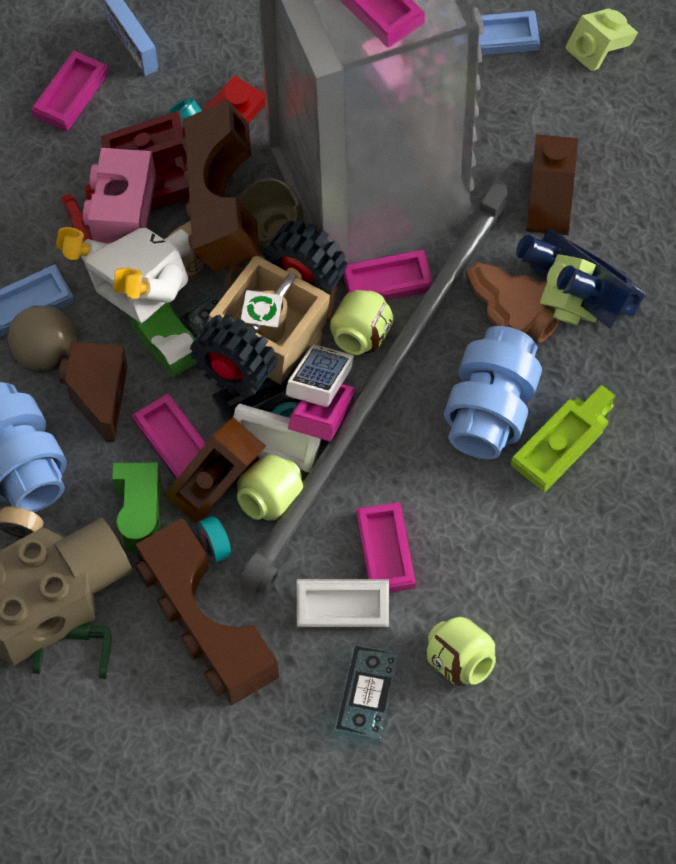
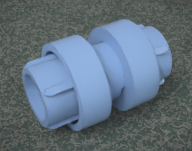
(489, 402)
(28, 455)

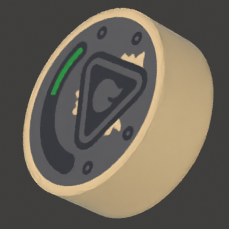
(19, 521)

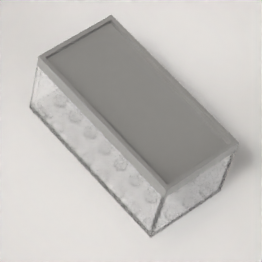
(369, 130)

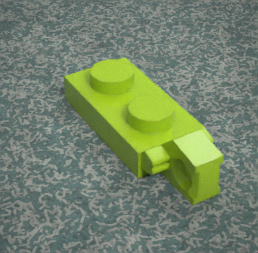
(563, 439)

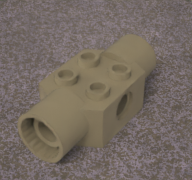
(52, 585)

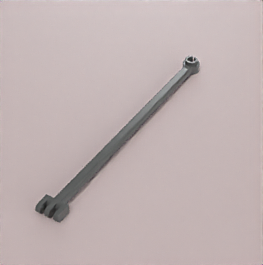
(259, 571)

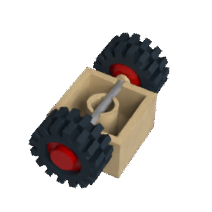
(304, 271)

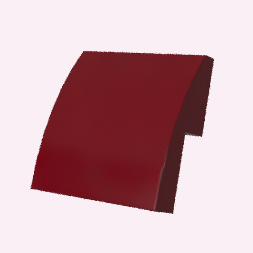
(164, 139)

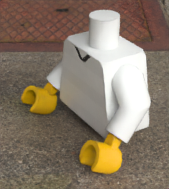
(134, 271)

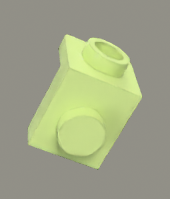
(599, 34)
(566, 306)

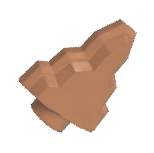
(513, 300)

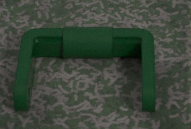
(83, 632)

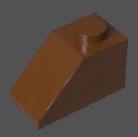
(552, 184)
(96, 383)
(214, 470)

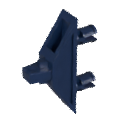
(603, 292)

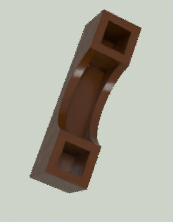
(220, 225)
(234, 655)

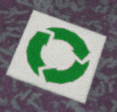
(261, 308)

